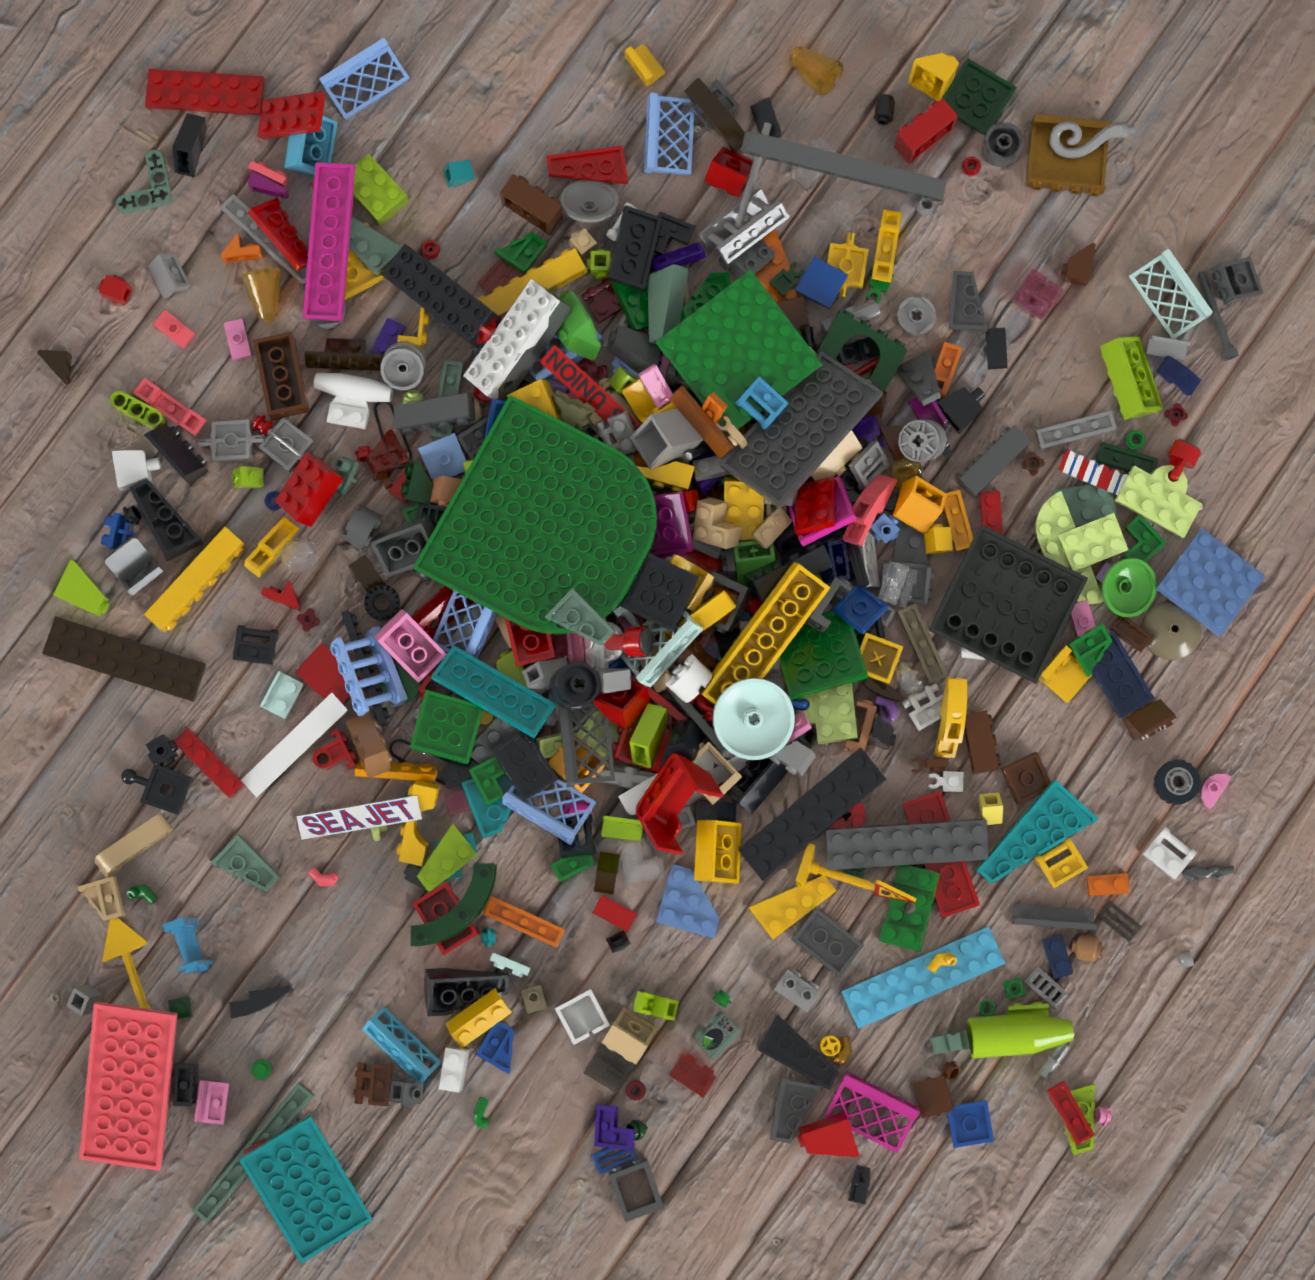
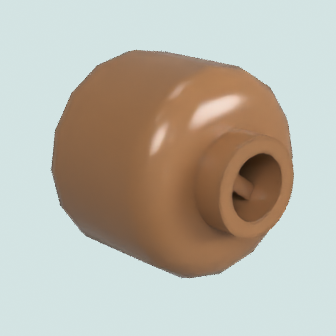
(1087, 948)

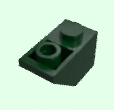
(417, 483)

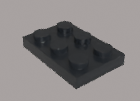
(524, 765)

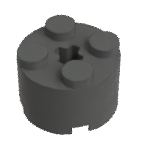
(1002, 155)
(362, 526)

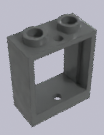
(740, 603)
(643, 1209)

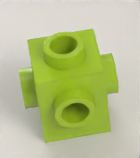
(599, 257)

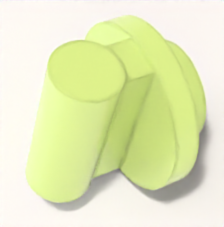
(412, 396)
(376, 832)

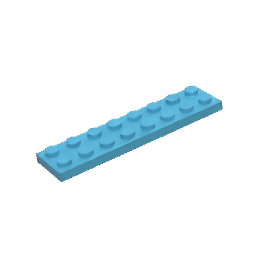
(914, 982)

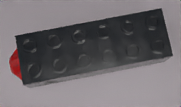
(442, 296)

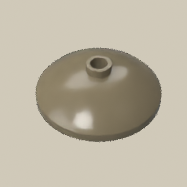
(1170, 644)

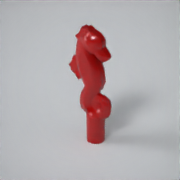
(701, 702)

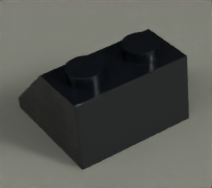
(684, 740)

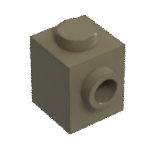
(534, 998)

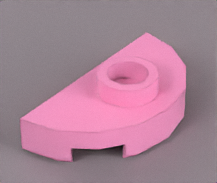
(1212, 789)

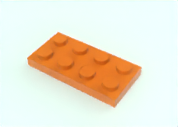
(771, 269)

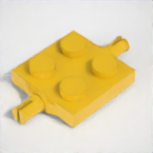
(849, 260)

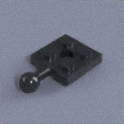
(153, 787)

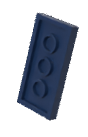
(1121, 679)

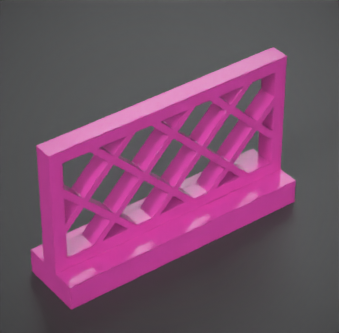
(880, 1096)

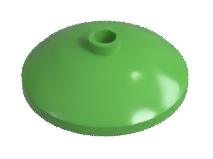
(1138, 587)

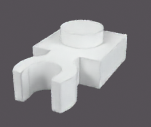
(949, 781)

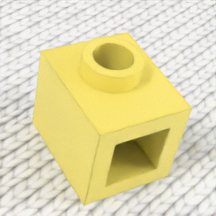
(991, 812)

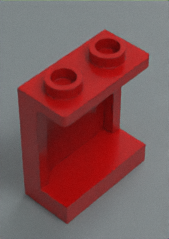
(622, 751)

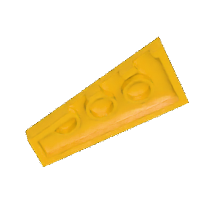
(788, 907)

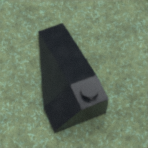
(459, 988)

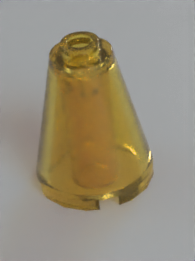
(816, 69)
(264, 292)

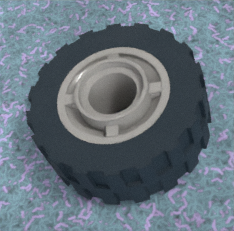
(1189, 782)

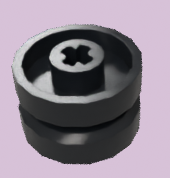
(585, 688)

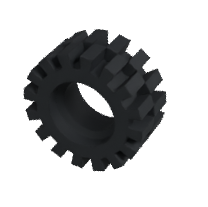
(382, 590)

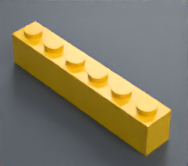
(552, 275)
(195, 579)

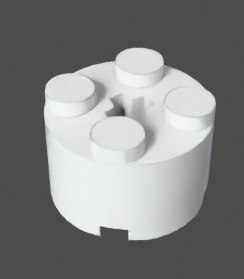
(689, 679)

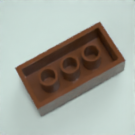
(281, 376)

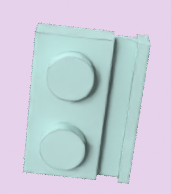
(282, 695)

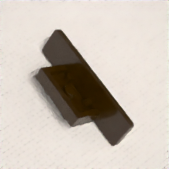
(344, 355)

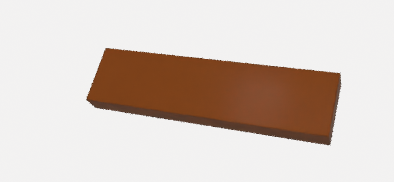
(701, 422)

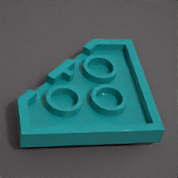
(489, 818)

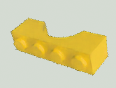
(413, 846)

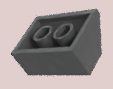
(402, 545)

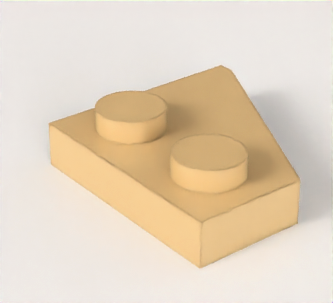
(104, 897)

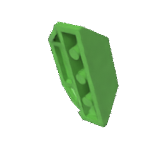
(577, 330)

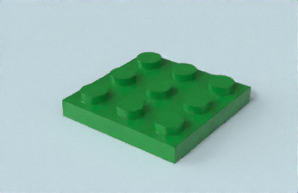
(446, 727)

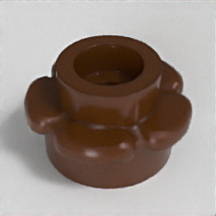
(950, 1070)

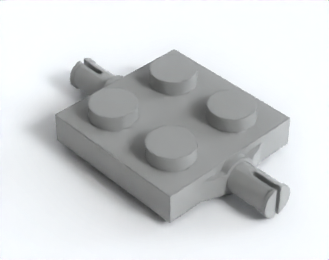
(231, 440)

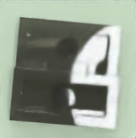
(609, 1068)

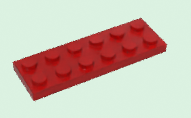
(204, 92)
(955, 887)

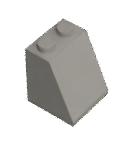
(665, 438)

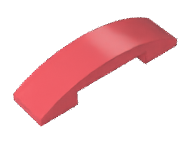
(169, 407)

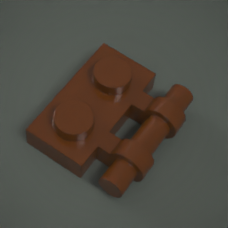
(379, 1087)

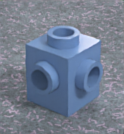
(885, 527)

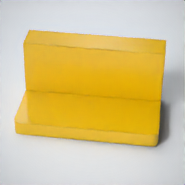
(644, 64)

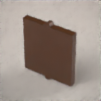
(795, 311)
(933, 1096)

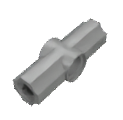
(865, 312)
(626, 776)

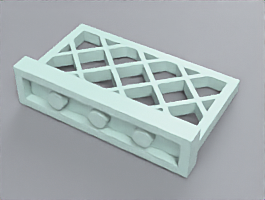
(1187, 289)
(667, 653)

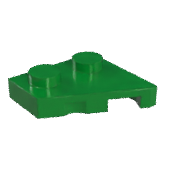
(1089, 647)

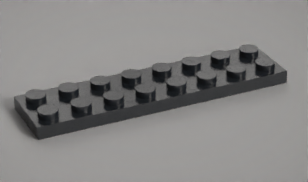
(812, 814)

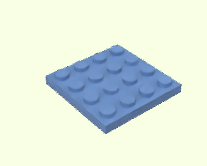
(1210, 582)

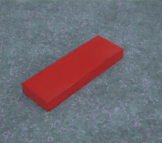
(1070, 1113)

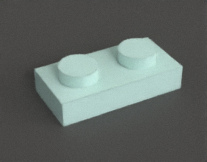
(517, 968)

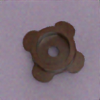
(1031, 457)

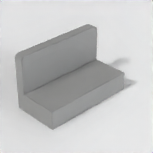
(168, 274)
(1167, 346)

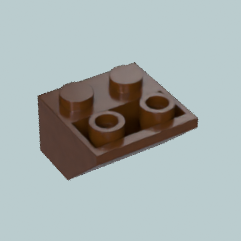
(1146, 720)

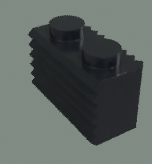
(185, 1084)

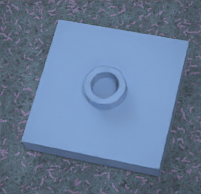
(443, 457)

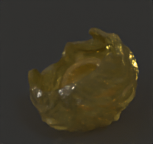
(904, 470)

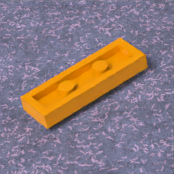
(957, 520)

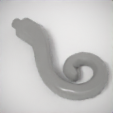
(1114, 130)

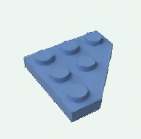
(686, 904)

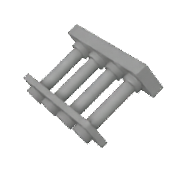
(750, 233)

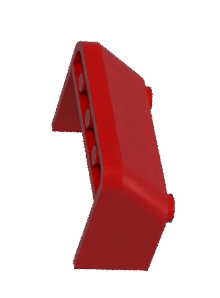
(666, 798)

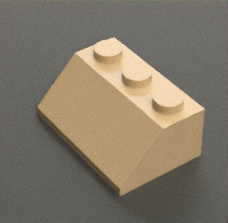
(835, 463)

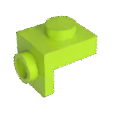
(248, 477)

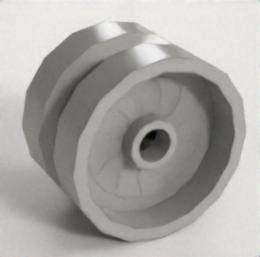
(412, 367)

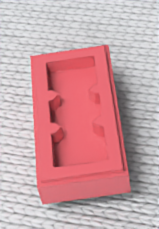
(174, 329)

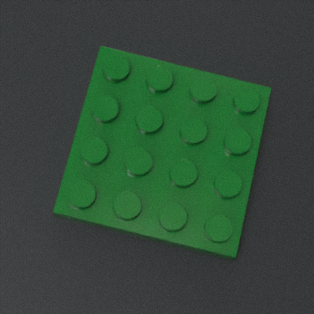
(823, 660)

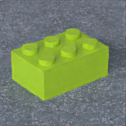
(377, 191)

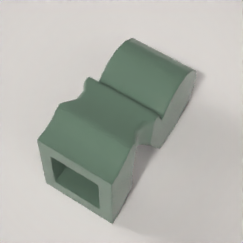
(949, 1042)

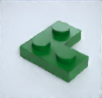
(1147, 539)
(485, 779)

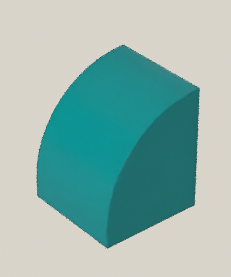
(458, 173)

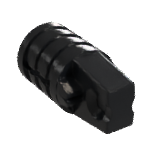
(859, 1185)

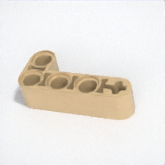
(131, 845)

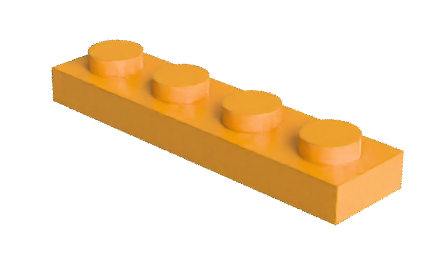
(404, 771)

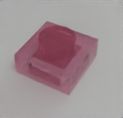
(457, 802)

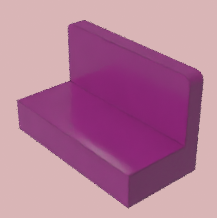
(930, 411)

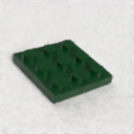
(978, 96)

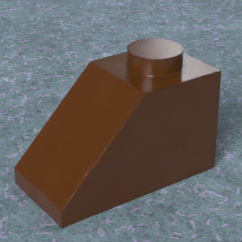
(1079, 266)

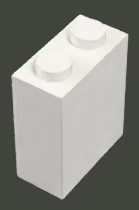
(454, 1069)

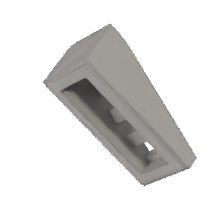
(1063, 994)

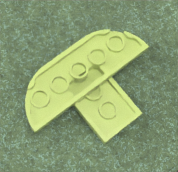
(1077, 546)

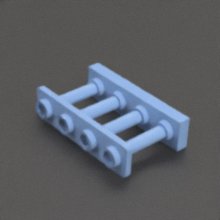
(386, 666)

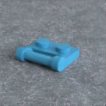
(766, 397)

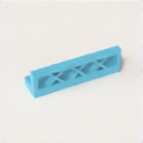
(398, 1048)

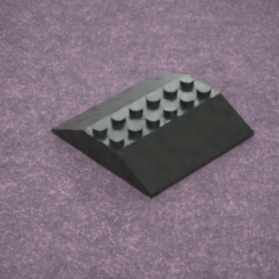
(1007, 604)

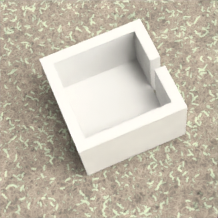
(582, 1016)

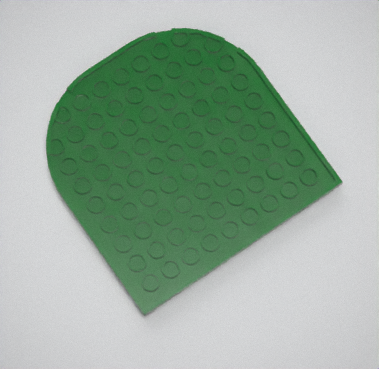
(541, 518)

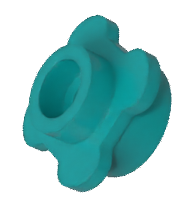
(488, 937)

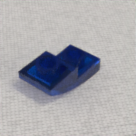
(1179, 374)

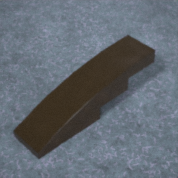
(716, 114)

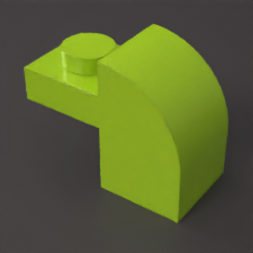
(655, 1005)

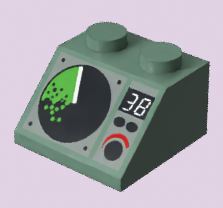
(717, 1035)

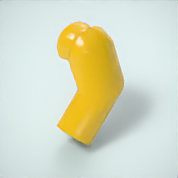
(941, 959)

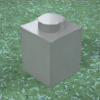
(83, 999)

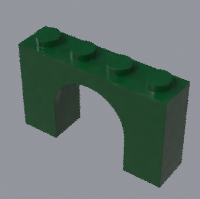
(889, 352)

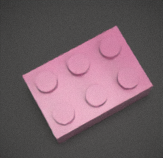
(410, 645)

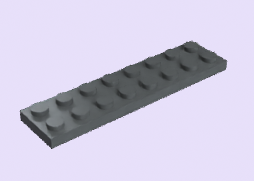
(906, 844)

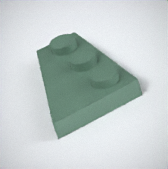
(580, 617)
(245, 862)

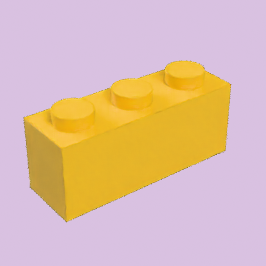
(478, 1018)

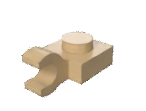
(735, 436)

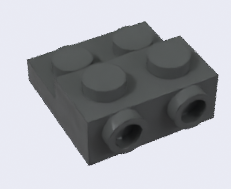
(1236, 280)

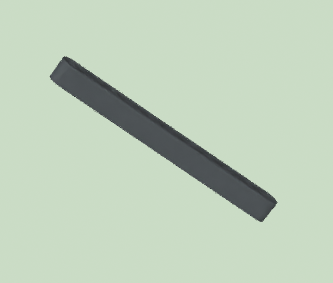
(843, 166)

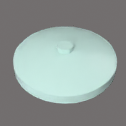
(753, 718)

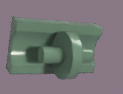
(347, 469)

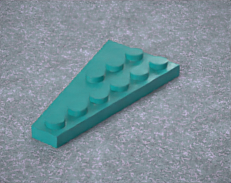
(1044, 825)

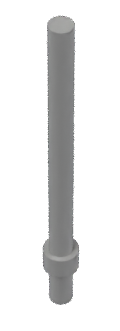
(751, 182)

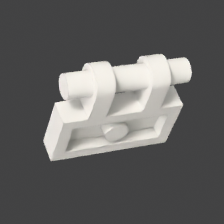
(929, 712)

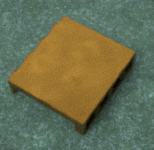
(1059, 173)

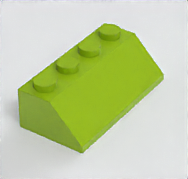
(1131, 377)

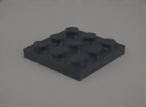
(660, 592)

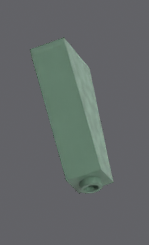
(665, 300)

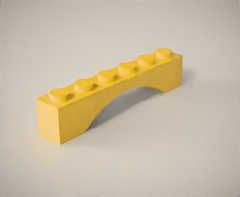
(673, 476)

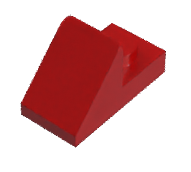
(287, 598)

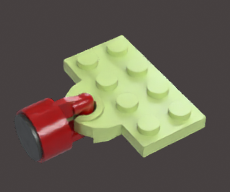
(1162, 493)

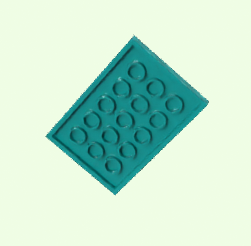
(305, 1189)

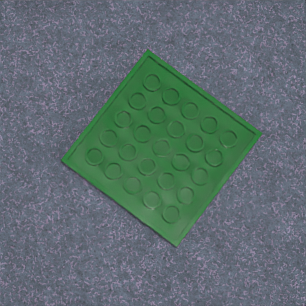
(735, 342)

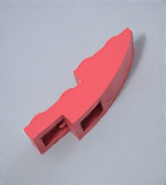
(868, 505)

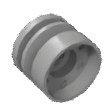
(933, 436)

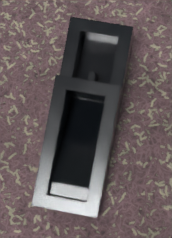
(258, 1001)

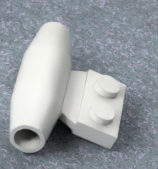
(351, 399)

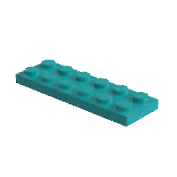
(493, 691)

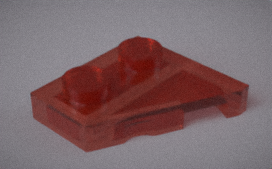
(386, 455)

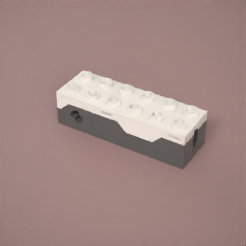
(517, 343)

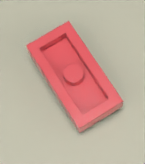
(277, 176)

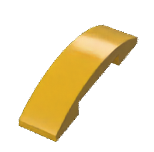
(886, 245)

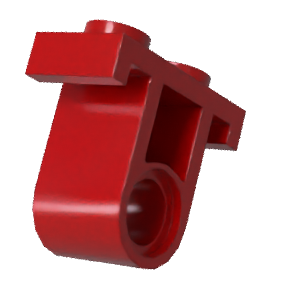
(337, 752)

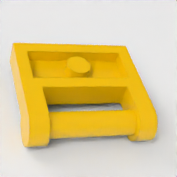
(1063, 869)

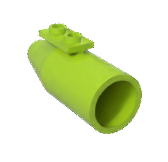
(1019, 1032)

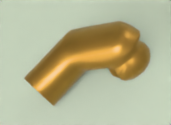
(845, 1052)

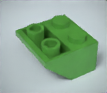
(749, 557)

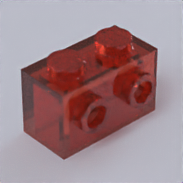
(693, 1075)

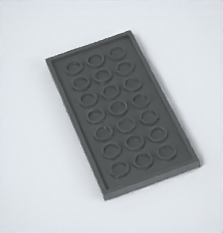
(804, 433)

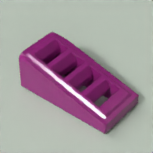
(266, 186)

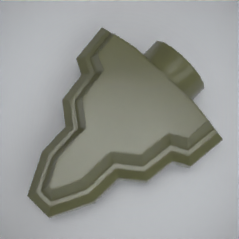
(573, 411)

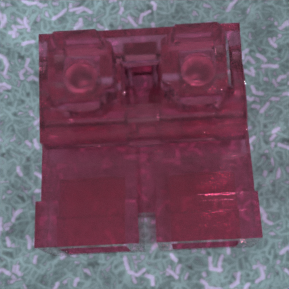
(1035, 296)

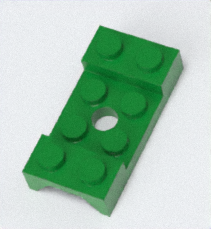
(910, 929)

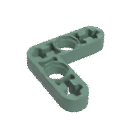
(157, 188)

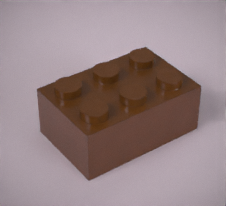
(532, 204)

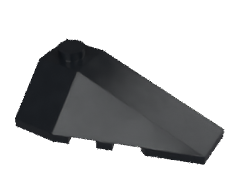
(882, 731)

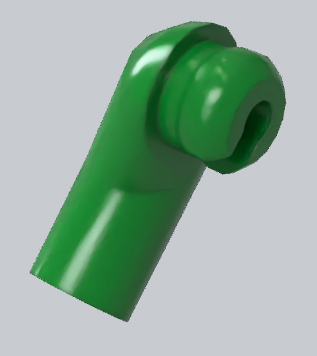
(141, 891)
(479, 1110)

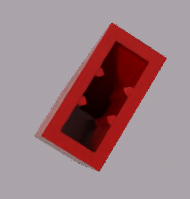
(829, 1137)

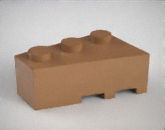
(369, 745)

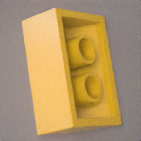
(933, 74)
(717, 851)

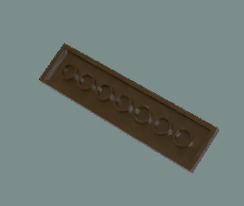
(124, 659)

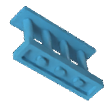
(184, 930)

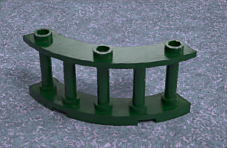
(463, 914)

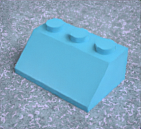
(311, 148)

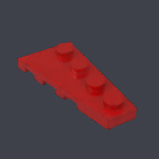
(592, 165)
(277, 228)

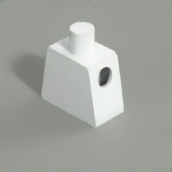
(133, 467)

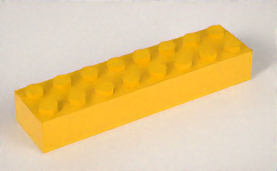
(768, 630)

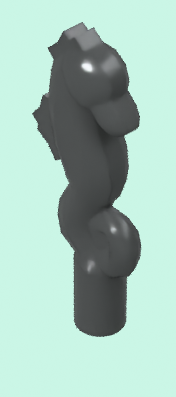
(1199, 871)

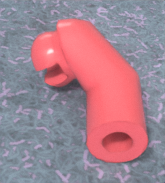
(324, 880)

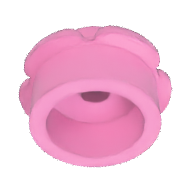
(1102, 1115)

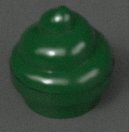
(640, 1128)

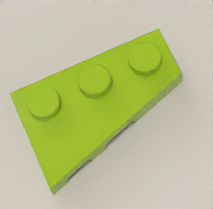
(448, 858)
(1085, 1099)

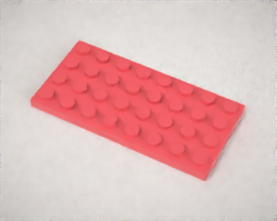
(128, 1085)

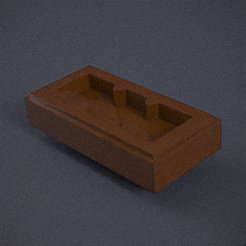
(1131, 633)

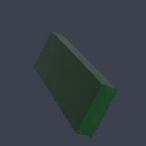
(1124, 458)

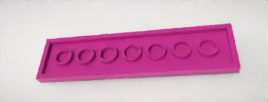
(329, 241)

